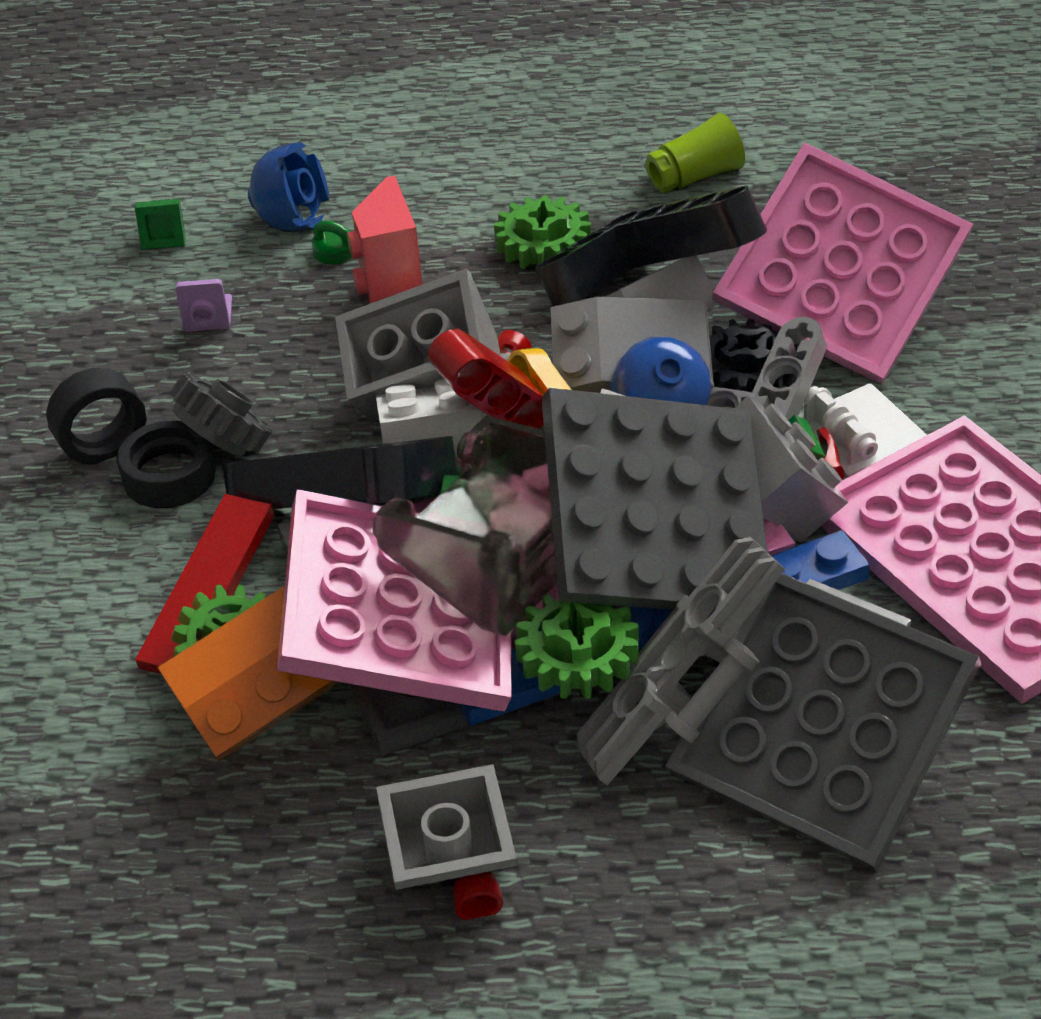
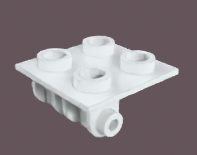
(861, 424)

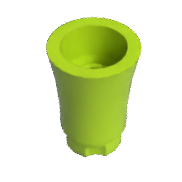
(696, 155)

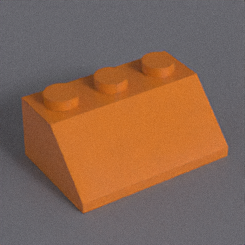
(233, 679)

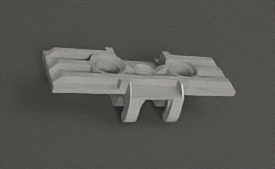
(735, 590)

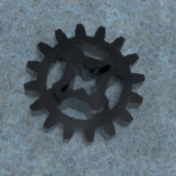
(742, 355)

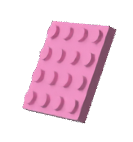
(848, 257)
(371, 622)

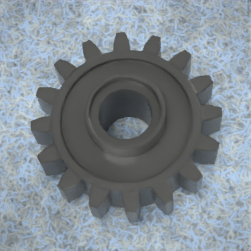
(219, 414)

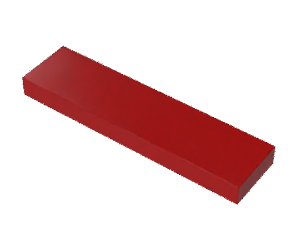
(217, 560)

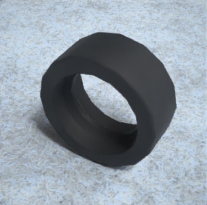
(76, 394)
(174, 487)

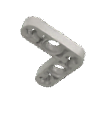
(783, 361)

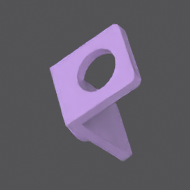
(204, 305)

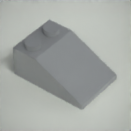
(599, 330)

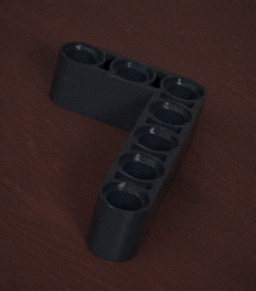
(650, 237)
(353, 473)

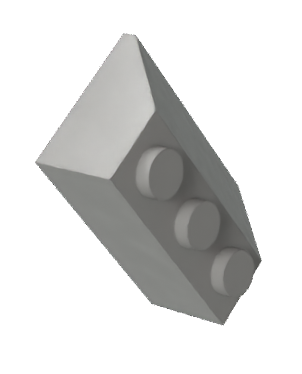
(391, 337)

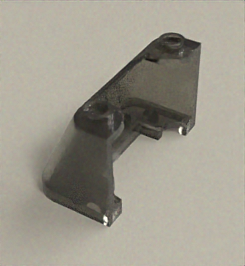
(488, 534)

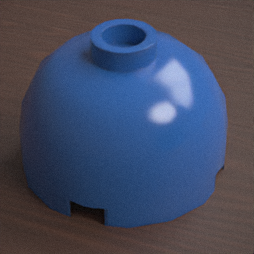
(283, 182)
(662, 371)

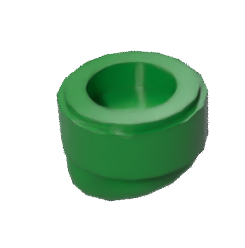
(330, 243)

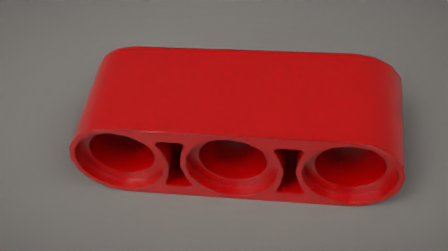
(486, 379)

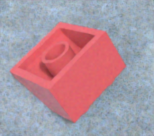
(384, 244)

